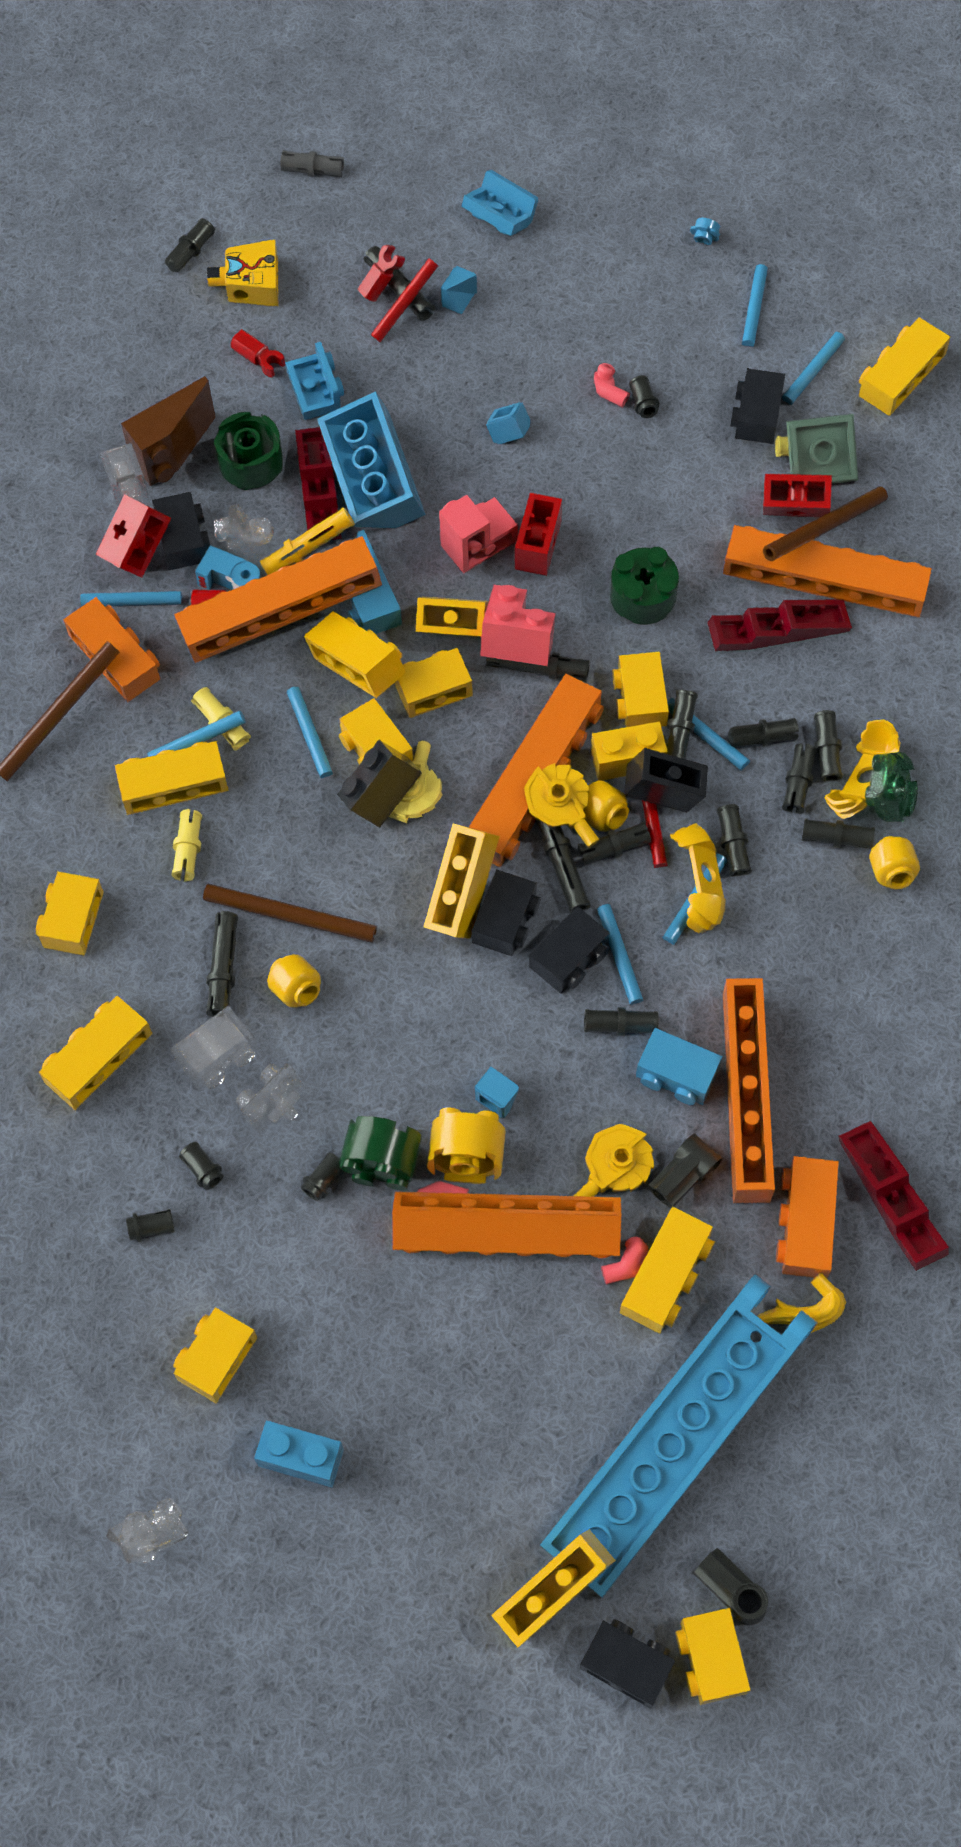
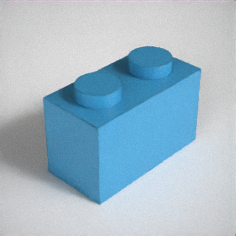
(678, 1067)
(299, 1453)

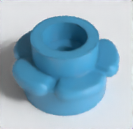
(705, 231)

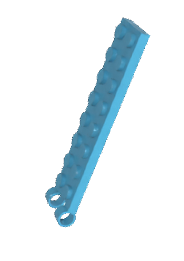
(679, 1433)

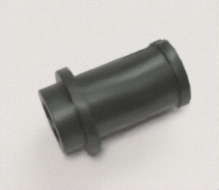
(646, 402)
(201, 1166)
(322, 1177)
(150, 1224)

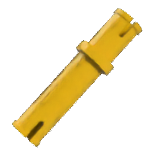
(340, 520)

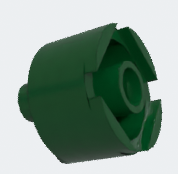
(248, 450)
(644, 585)
(380, 1152)

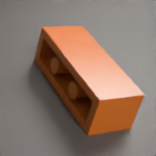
(133, 667)
(808, 1217)

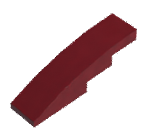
(316, 478)
(779, 625)
(893, 1195)

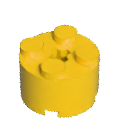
(466, 1146)

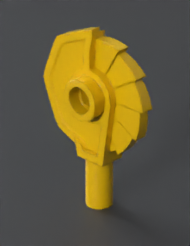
(558, 799)
(617, 1161)

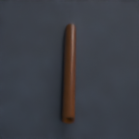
(825, 523)
(57, 710)
(289, 912)

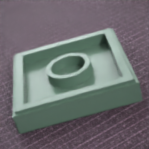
(823, 447)

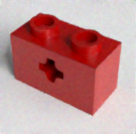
(797, 495)
(538, 534)
(133, 536)

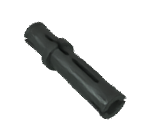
(398, 283)
(557, 666)
(576, 896)
(221, 974)

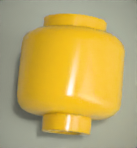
(606, 807)
(894, 862)
(294, 981)

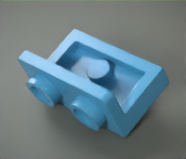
(501, 204)
(315, 384)

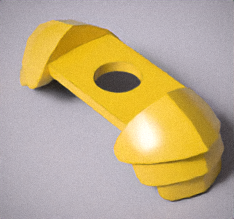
(876, 739)
(709, 902)

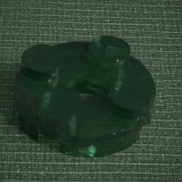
(891, 787)

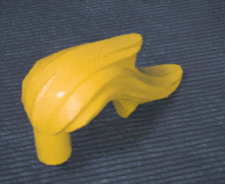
(823, 1312)

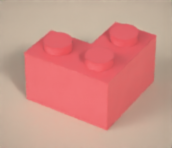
(475, 531)
(516, 632)

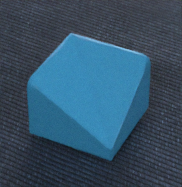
(458, 289)
(508, 423)
(496, 1092)

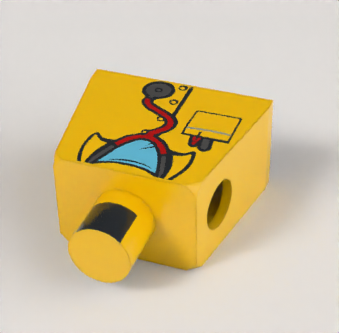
(249, 274)

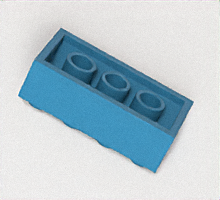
(371, 464)

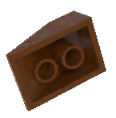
(170, 430)

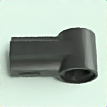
(686, 1169)
(730, 1584)

